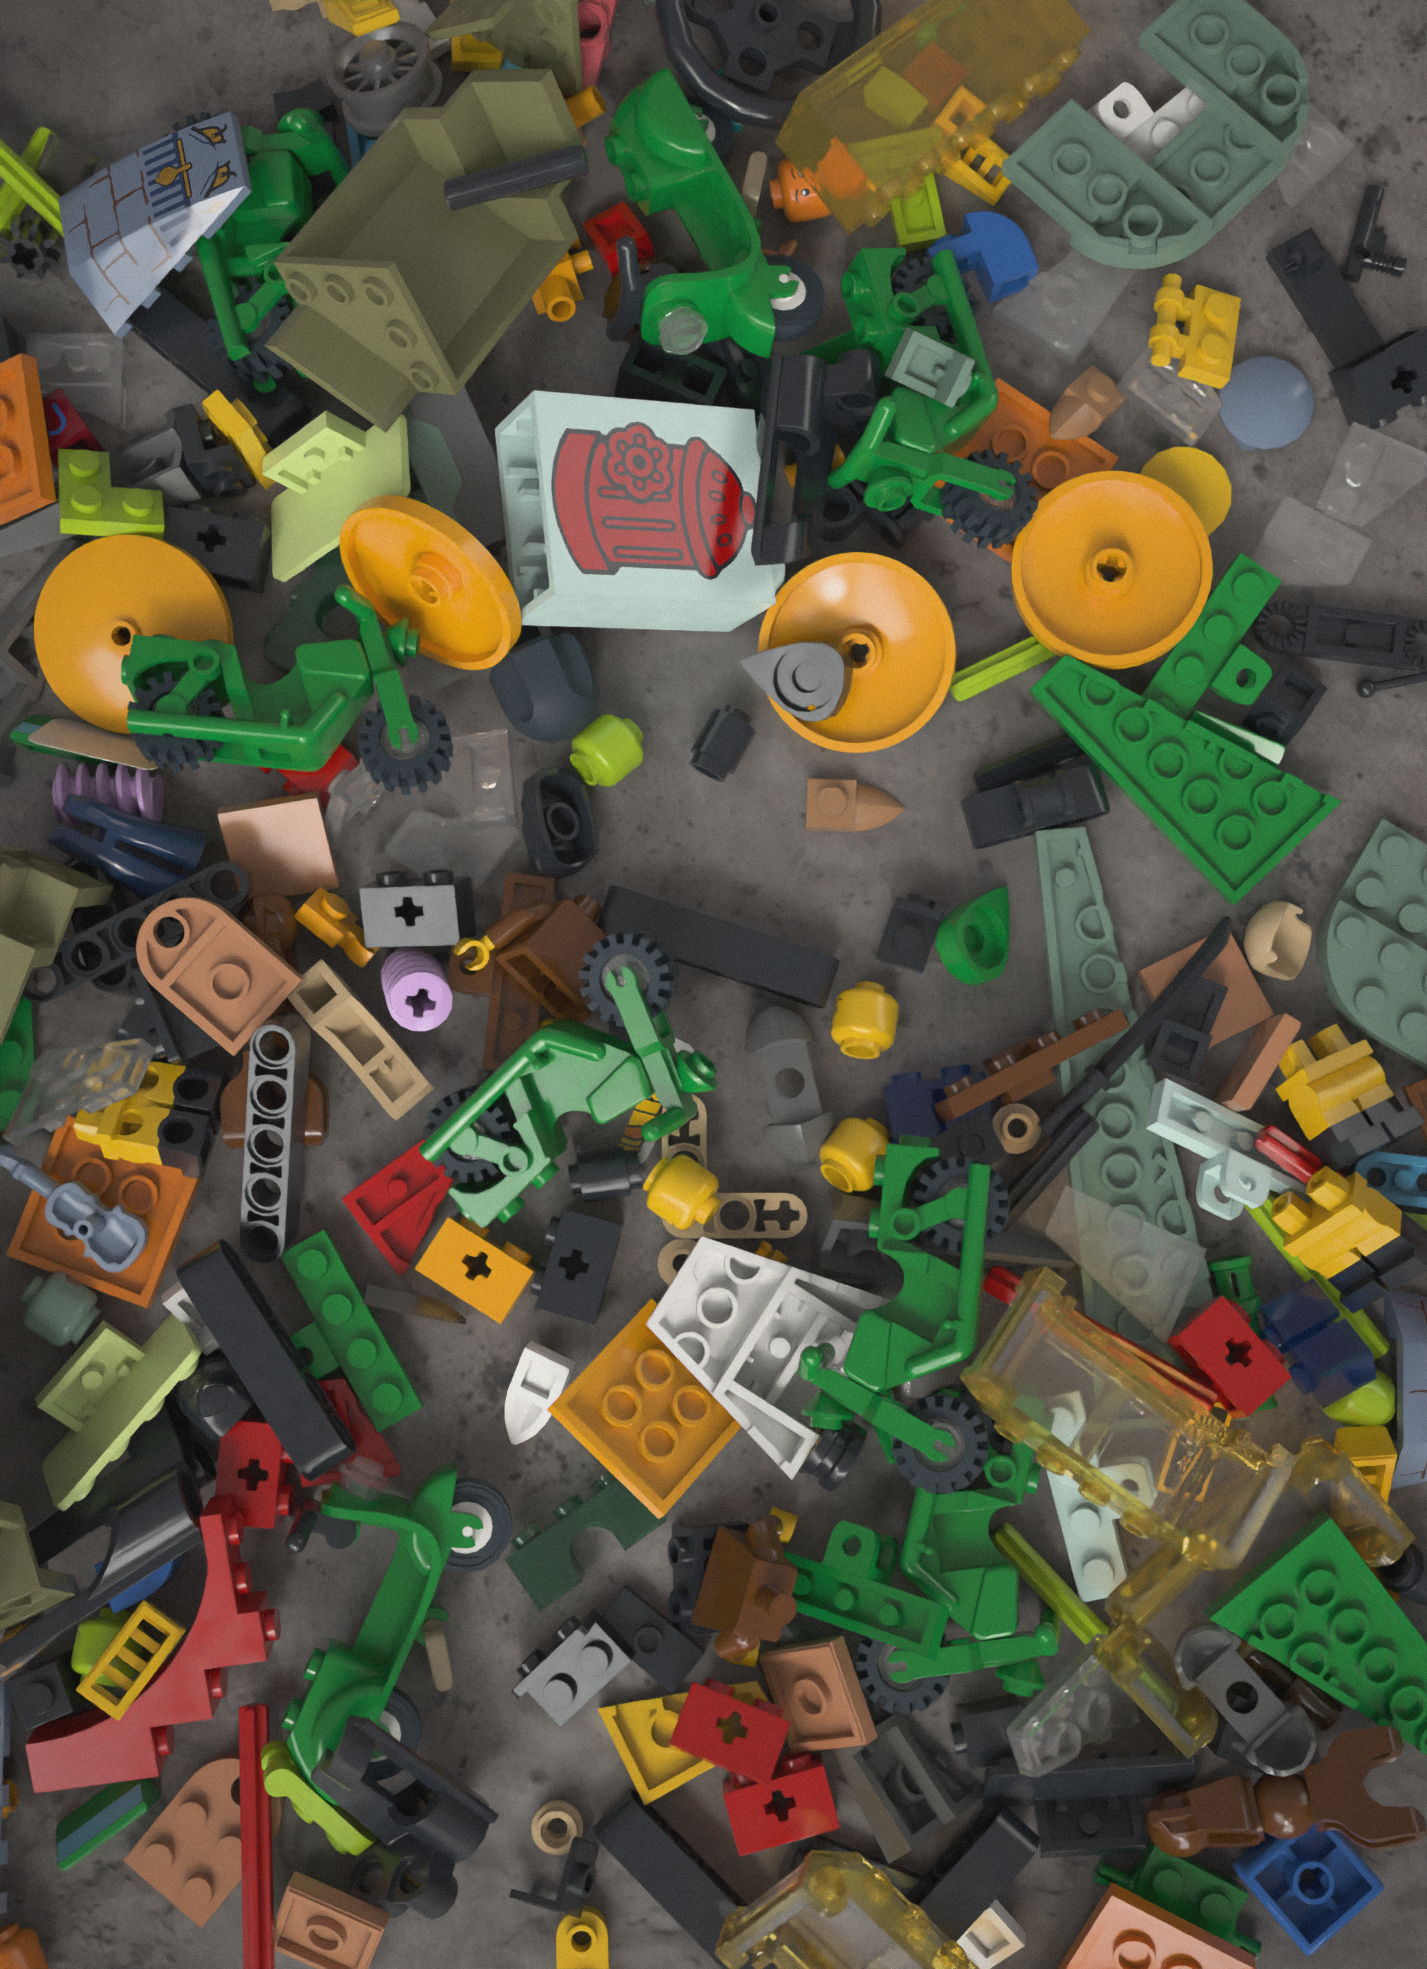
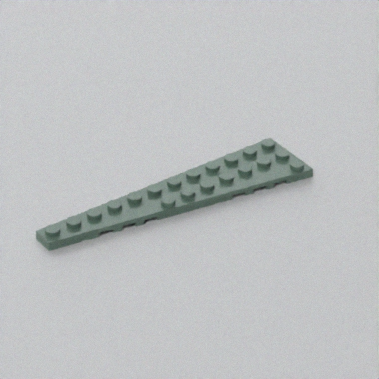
(1123, 1159)

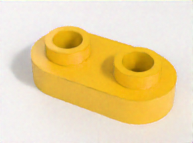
(590, 1956)

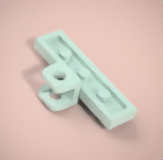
(1228, 1144)
(1089, 1540)

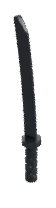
(1108, 1065)

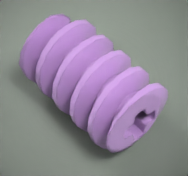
(135, 795)
(415, 989)

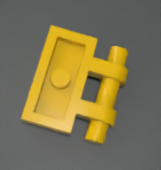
(1208, 333)

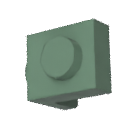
(930, 368)

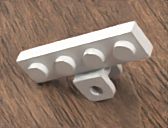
(1137, 126)

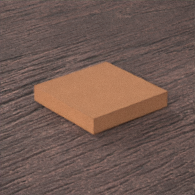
(281, 844)
(1243, 1002)
(1256, 1062)
(818, 1694)
(327, 1926)

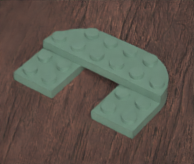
(1179, 200)
(1376, 941)

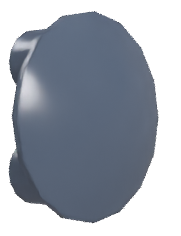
(1266, 403)

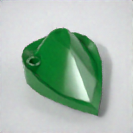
(976, 938)

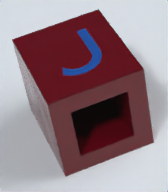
(66, 426)

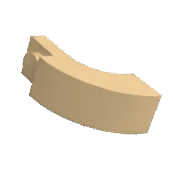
(360, 1039)

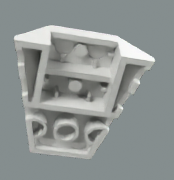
(742, 1333)

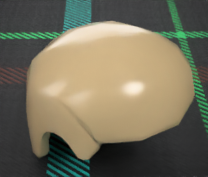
(1277, 940)

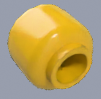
(864, 1020)
(851, 1153)
(682, 1192)

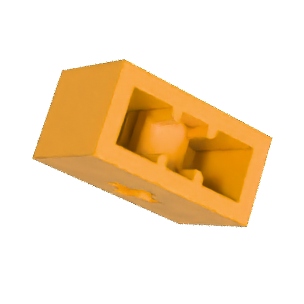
(448, 1266)

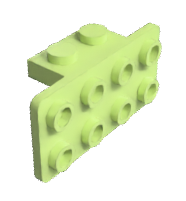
(328, 476)
(106, 1397)

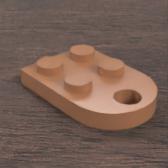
(218, 971)
(196, 1841)

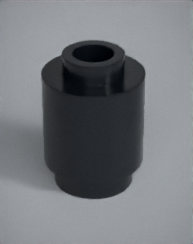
(722, 743)
(605, 1174)
(1407, 1575)

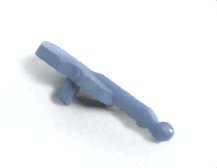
(110, 1235)

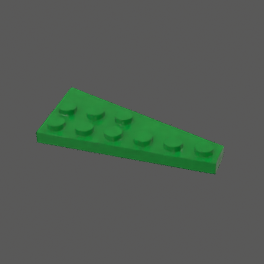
(1199, 790)
(1334, 1626)

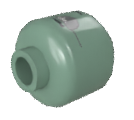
(59, 1308)

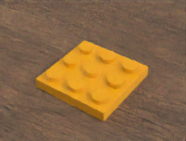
(645, 1416)

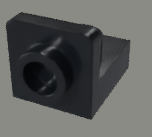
(1285, 704)
(909, 932)

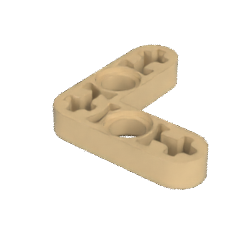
(715, 1228)

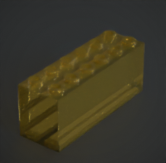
(923, 97)

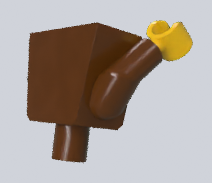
(544, 951)
(748, 1587)

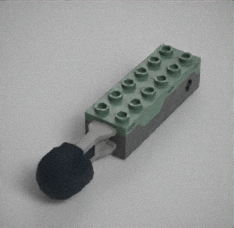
(545, 677)

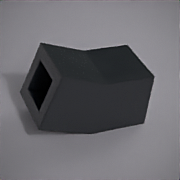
(309, 96)

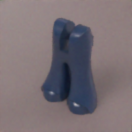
(172, 842)

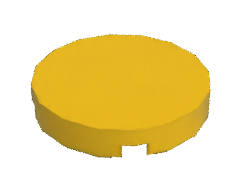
(1196, 479)

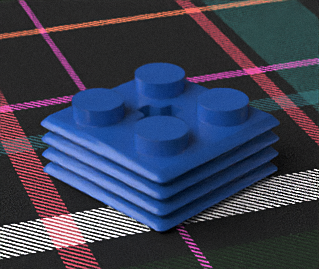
(1314, 1910)

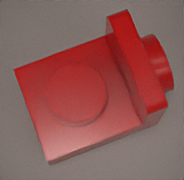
(611, 225)

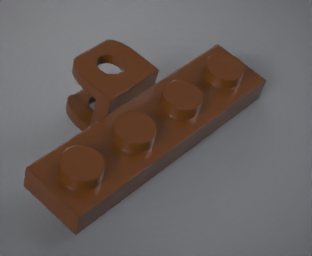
(512, 1008)
(1027, 1064)

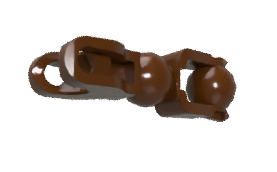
(274, 923)
(1286, 1807)

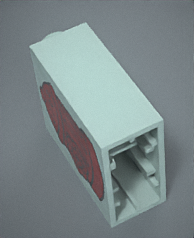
(632, 513)

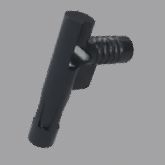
(1370, 242)

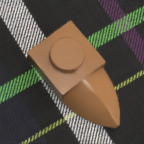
(1085, 406)
(847, 806)

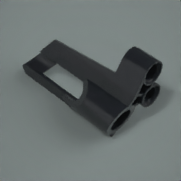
(805, 408)
(152, 1515)
(420, 1827)

